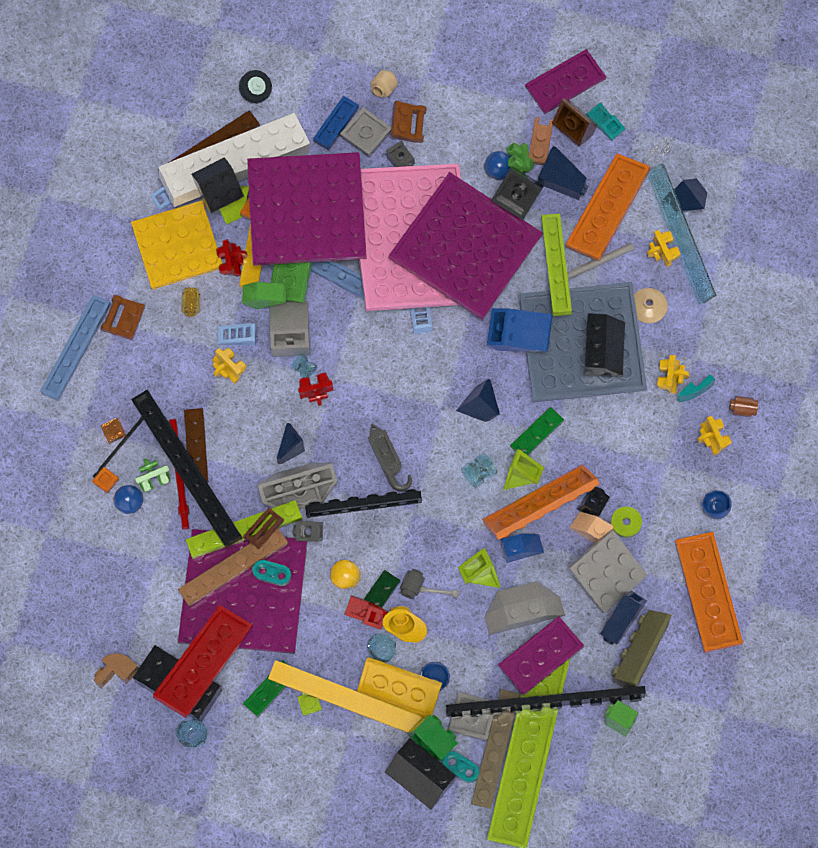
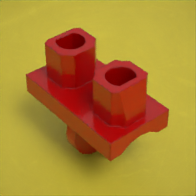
(233, 256)
(316, 391)

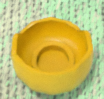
(345, 574)

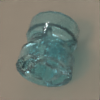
(303, 366)

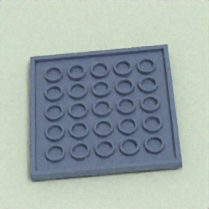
(562, 369)

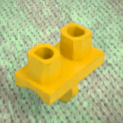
(661, 241)
(226, 367)
(675, 374)
(711, 435)

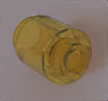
(190, 301)

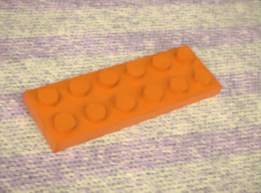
(608, 207)
(540, 502)
(708, 592)

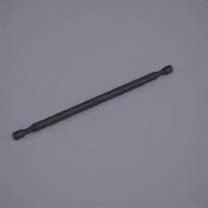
(119, 446)

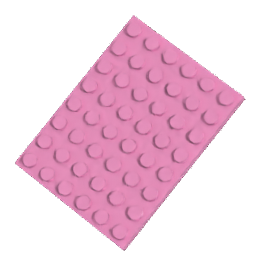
(390, 206)

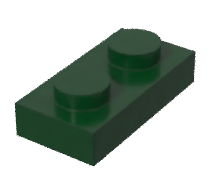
(382, 589)

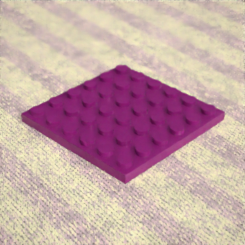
(306, 208)
(465, 245)
(267, 606)

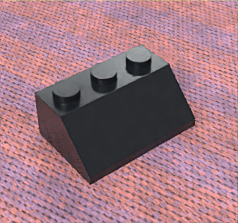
(604, 345)
(420, 774)

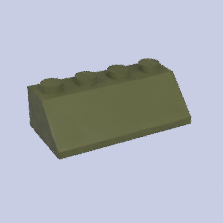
(642, 649)

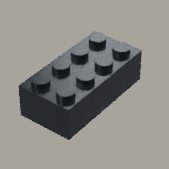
(157, 667)

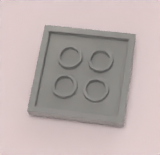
(607, 571)

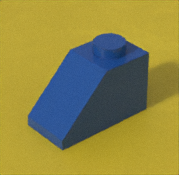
(521, 546)

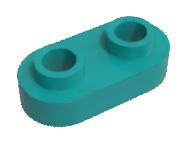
(273, 570)
(461, 766)

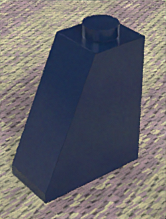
(562, 175)
(623, 617)

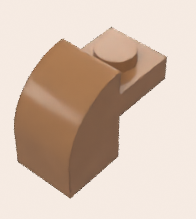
(116, 665)

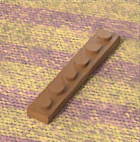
(230, 568)

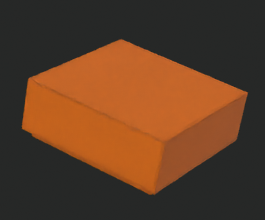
(105, 480)

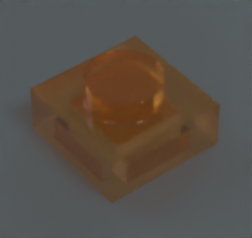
(113, 430)

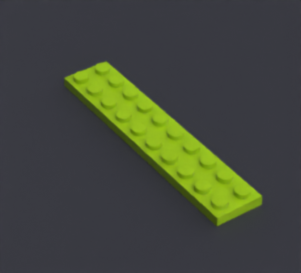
(525, 767)

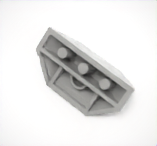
(303, 484)
(522, 607)

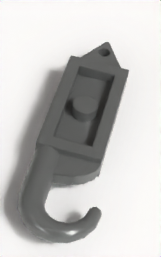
(387, 457)

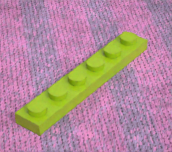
(556, 265)
(210, 542)

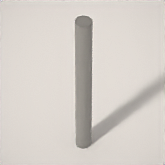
(605, 258)

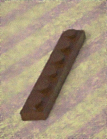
(238, 126)

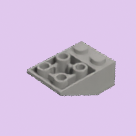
(289, 329)

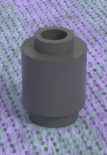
(412, 584)

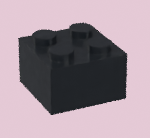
(217, 185)
(517, 193)

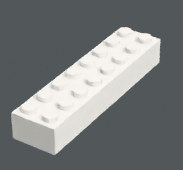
(273, 139)

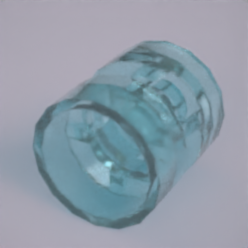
(479, 470)

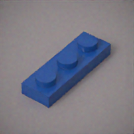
(336, 123)

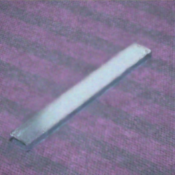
(681, 234)

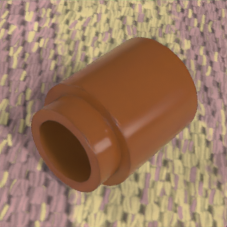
(744, 406)

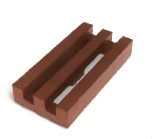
(253, 541)

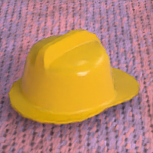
(404, 624)

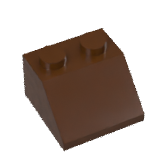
(574, 122)

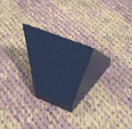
(691, 194)
(481, 403)
(290, 445)

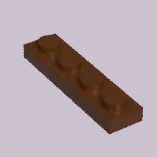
(196, 439)

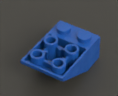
(519, 330)

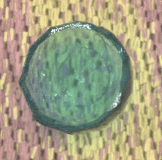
(376, 646)
(186, 728)

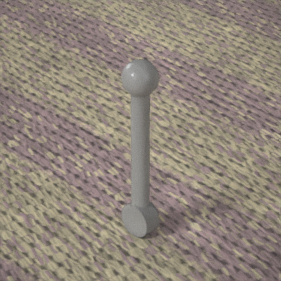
(455, 593)

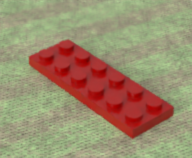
(202, 661)

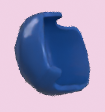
(497, 165)
(128, 499)
(722, 504)
(436, 671)

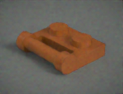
(403, 119)
(128, 320)

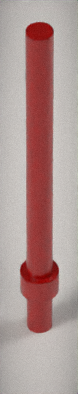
(183, 508)

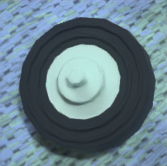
(255, 86)

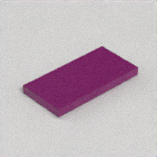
(565, 81)
(541, 656)

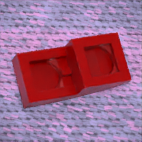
(365, 611)

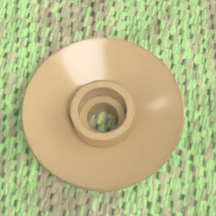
(651, 313)

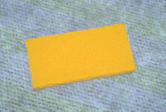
(399, 687)

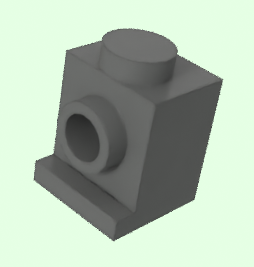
(397, 151)
(316, 535)

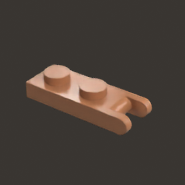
(540, 142)

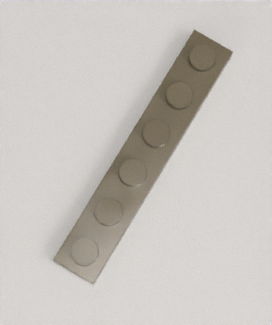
(494, 755)

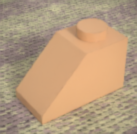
(590, 526)

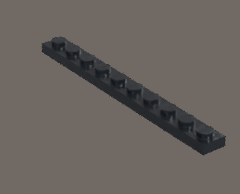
(187, 469)
(554, 701)

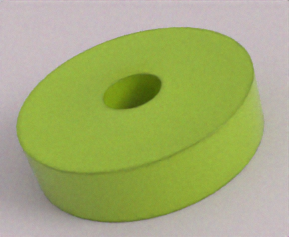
(630, 514)

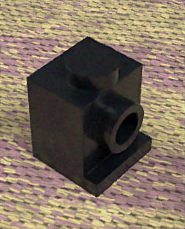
(599, 497)

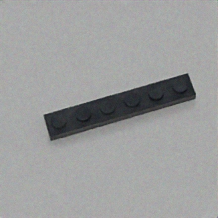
(355, 504)

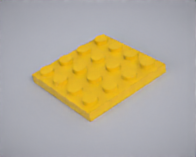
(176, 245)

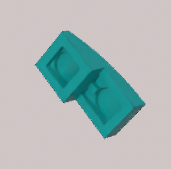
(606, 122)
(692, 391)

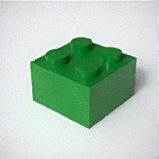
(433, 737)

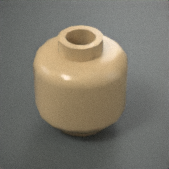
(384, 83)

